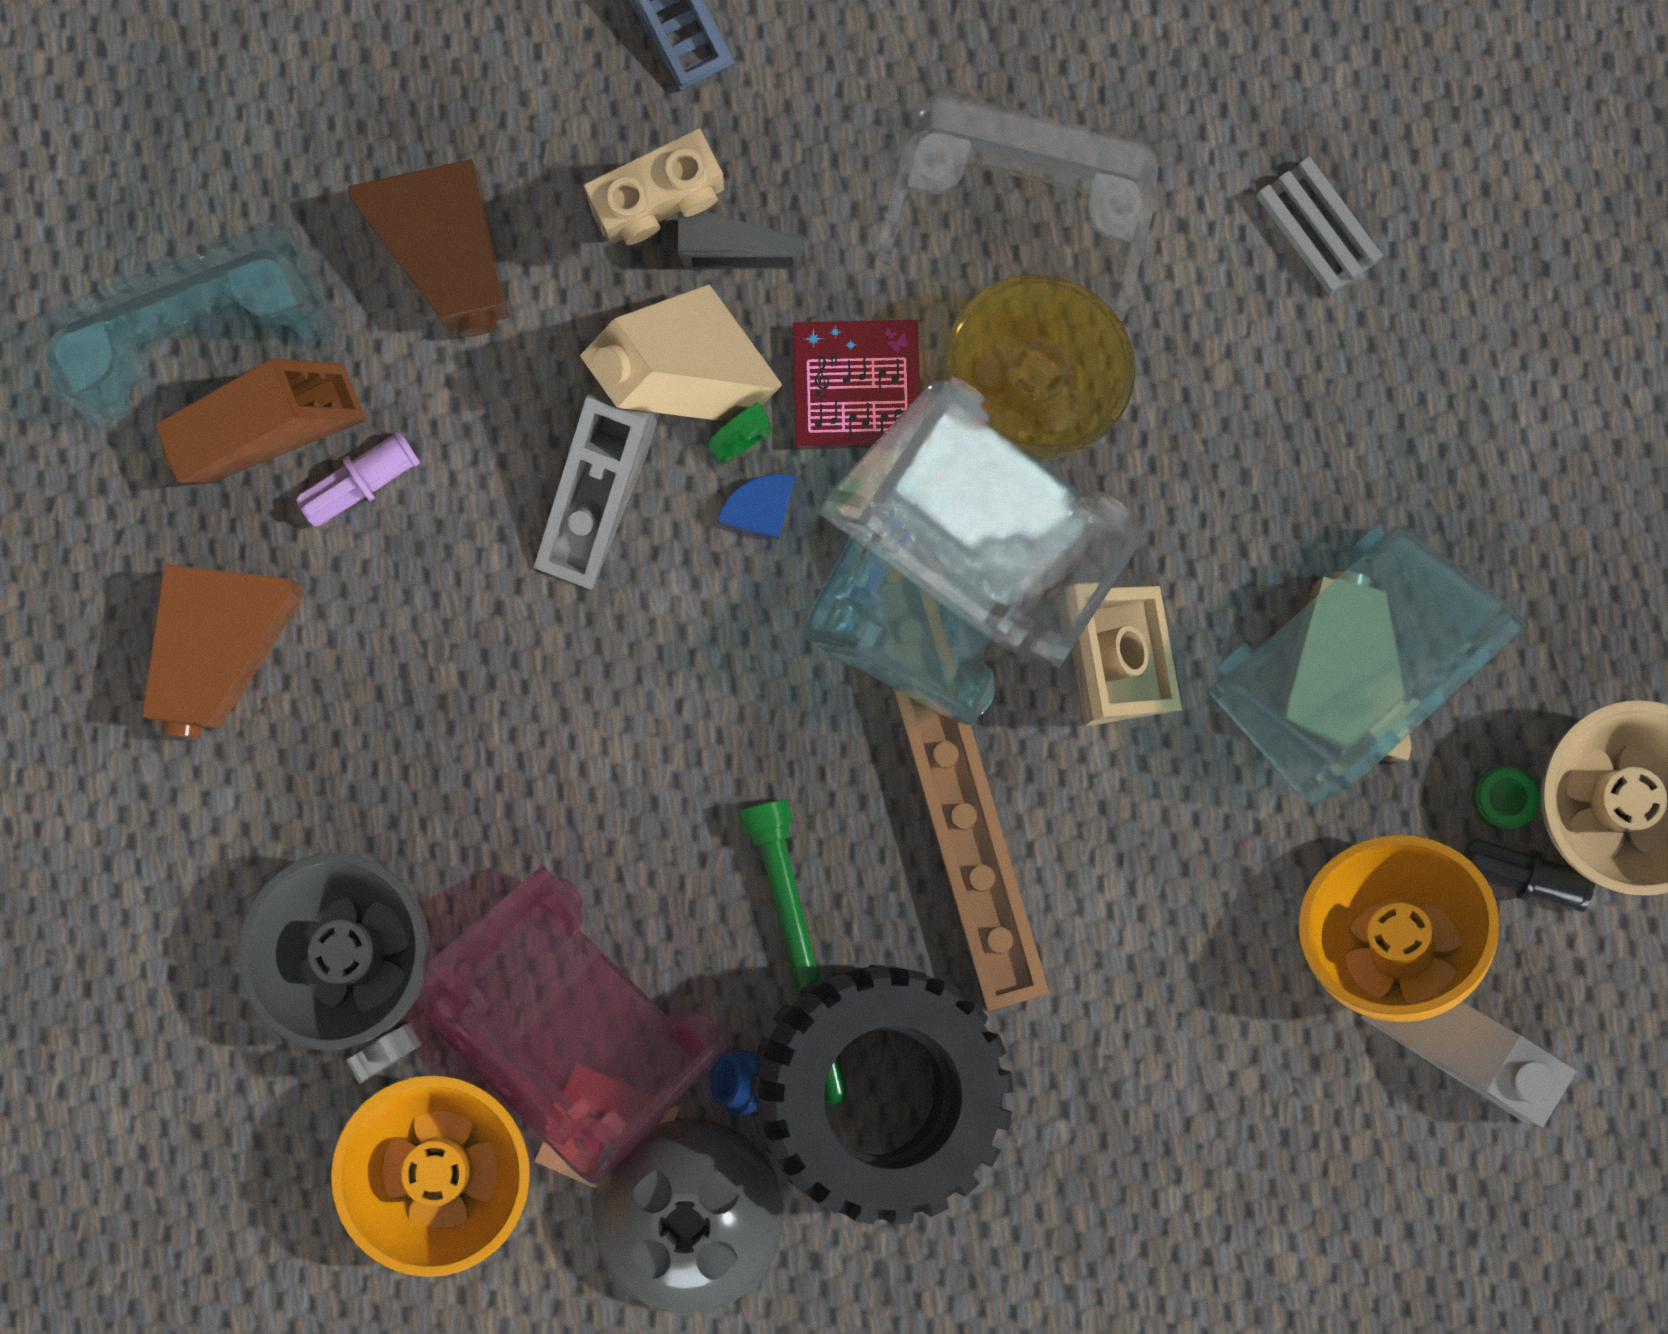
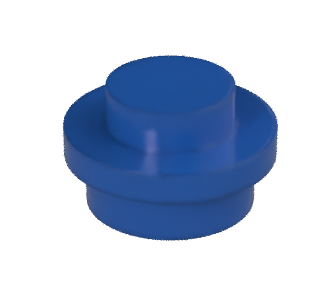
(732, 1081)

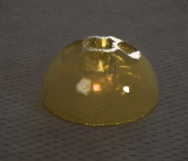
(1044, 336)

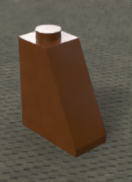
(442, 241)

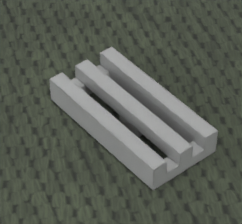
(1337, 209)

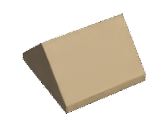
(1126, 658)

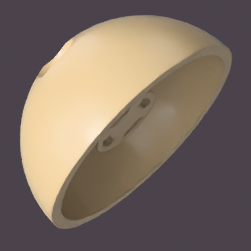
(1578, 806)

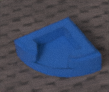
(759, 505)

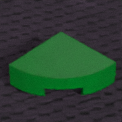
(755, 429)

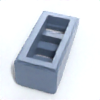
(669, 54)

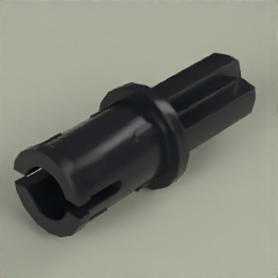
(1530, 874)

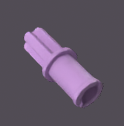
(357, 479)

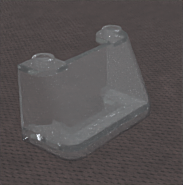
(983, 525)

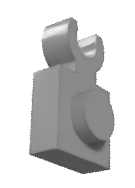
(383, 1052)

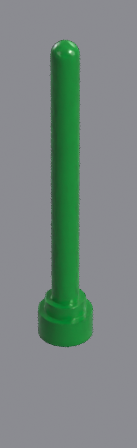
(769, 829)

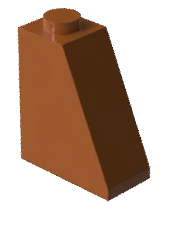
(258, 418)
(210, 643)

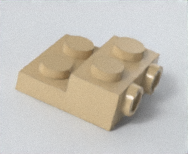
(654, 187)

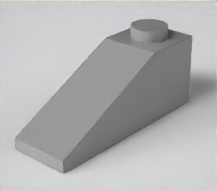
(594, 488)
(1487, 1060)

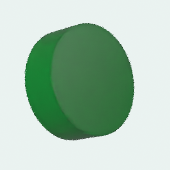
(1505, 797)

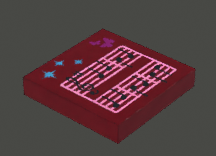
(852, 380)

